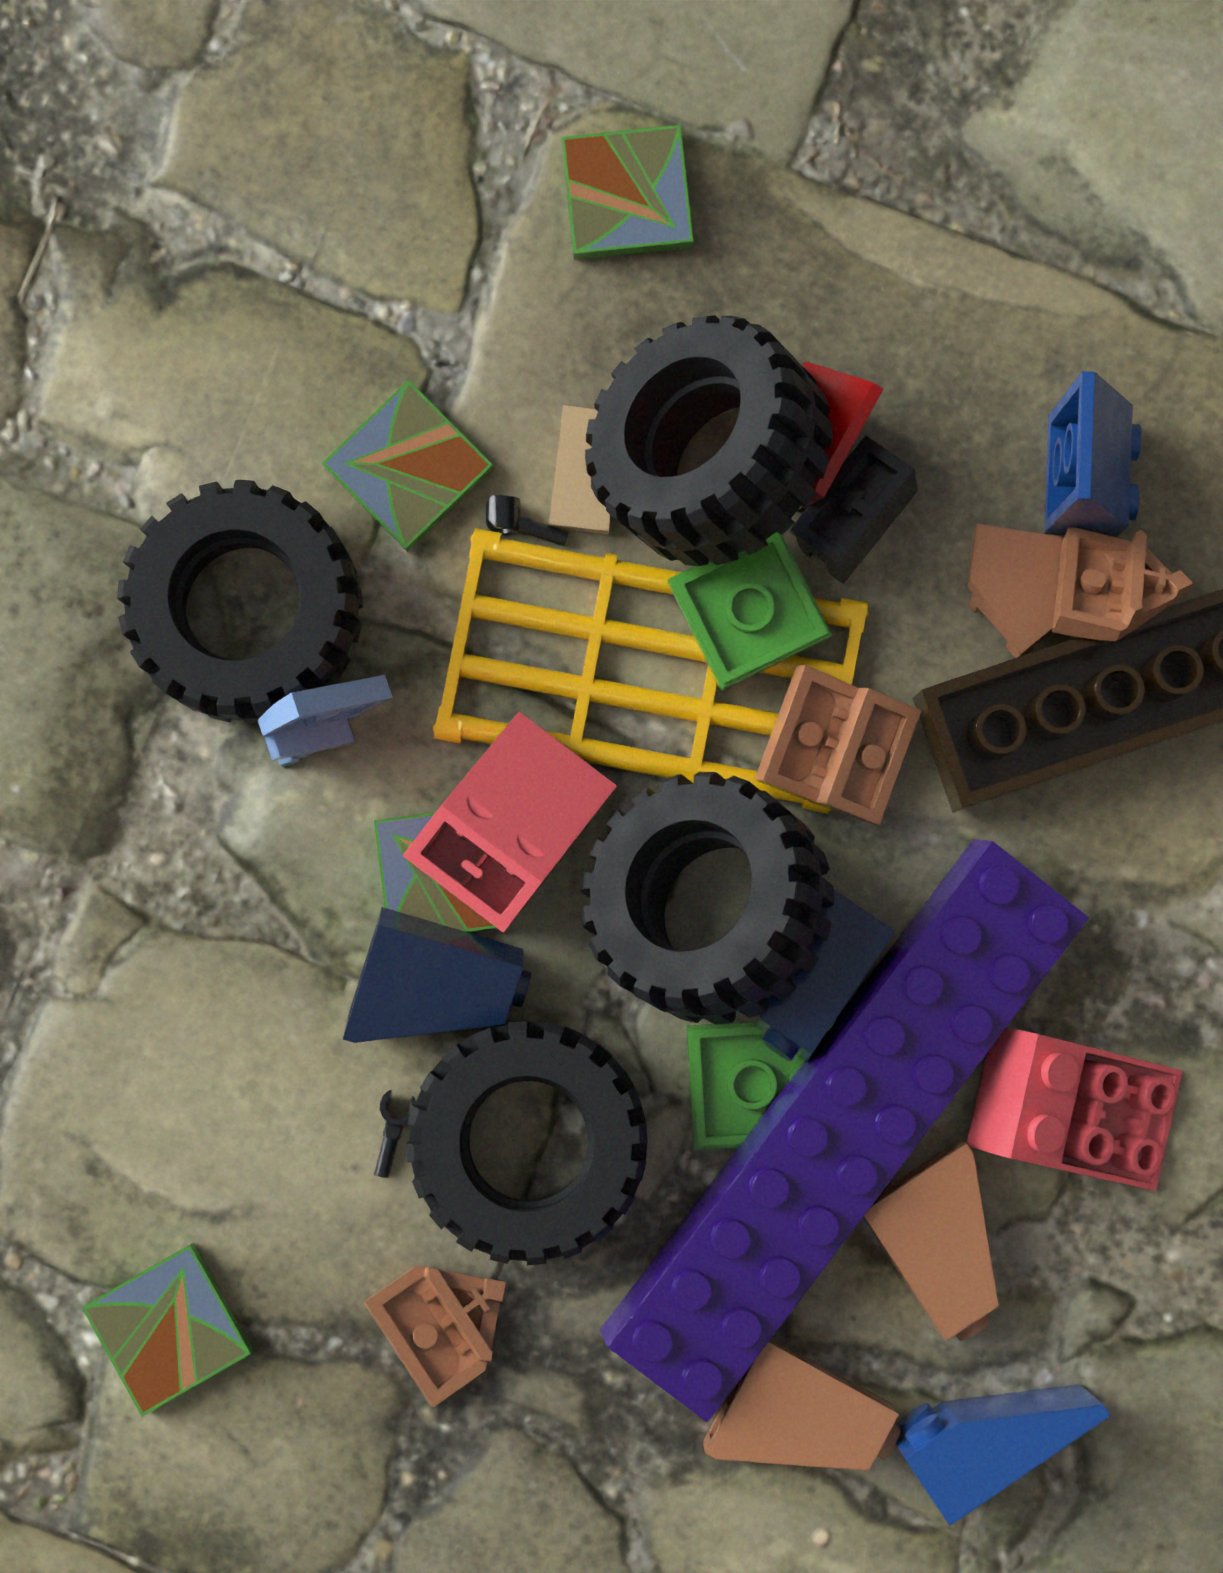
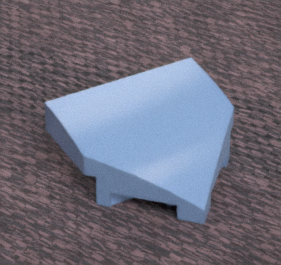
(319, 717)

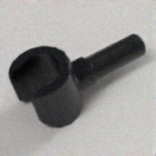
(503, 517)
(391, 1133)

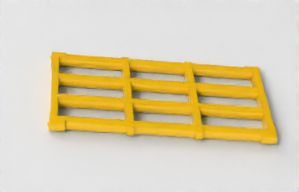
(598, 630)

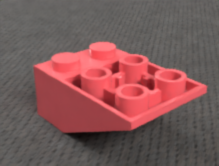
(510, 822)
(1074, 1108)

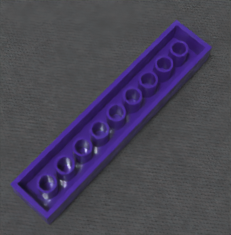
(842, 1127)

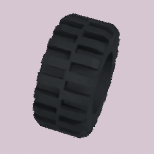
(750, 482)
(192, 538)
(648, 854)
(512, 1226)

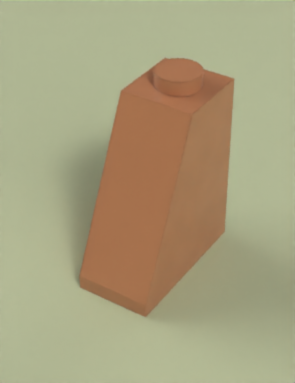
(939, 1240)
(801, 1416)

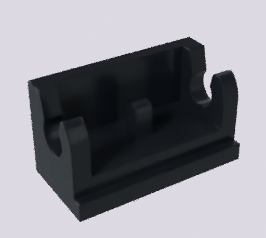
(856, 509)

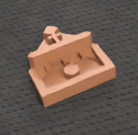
(1015, 583)
(1111, 585)
(439, 1326)

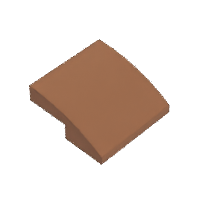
(837, 745)

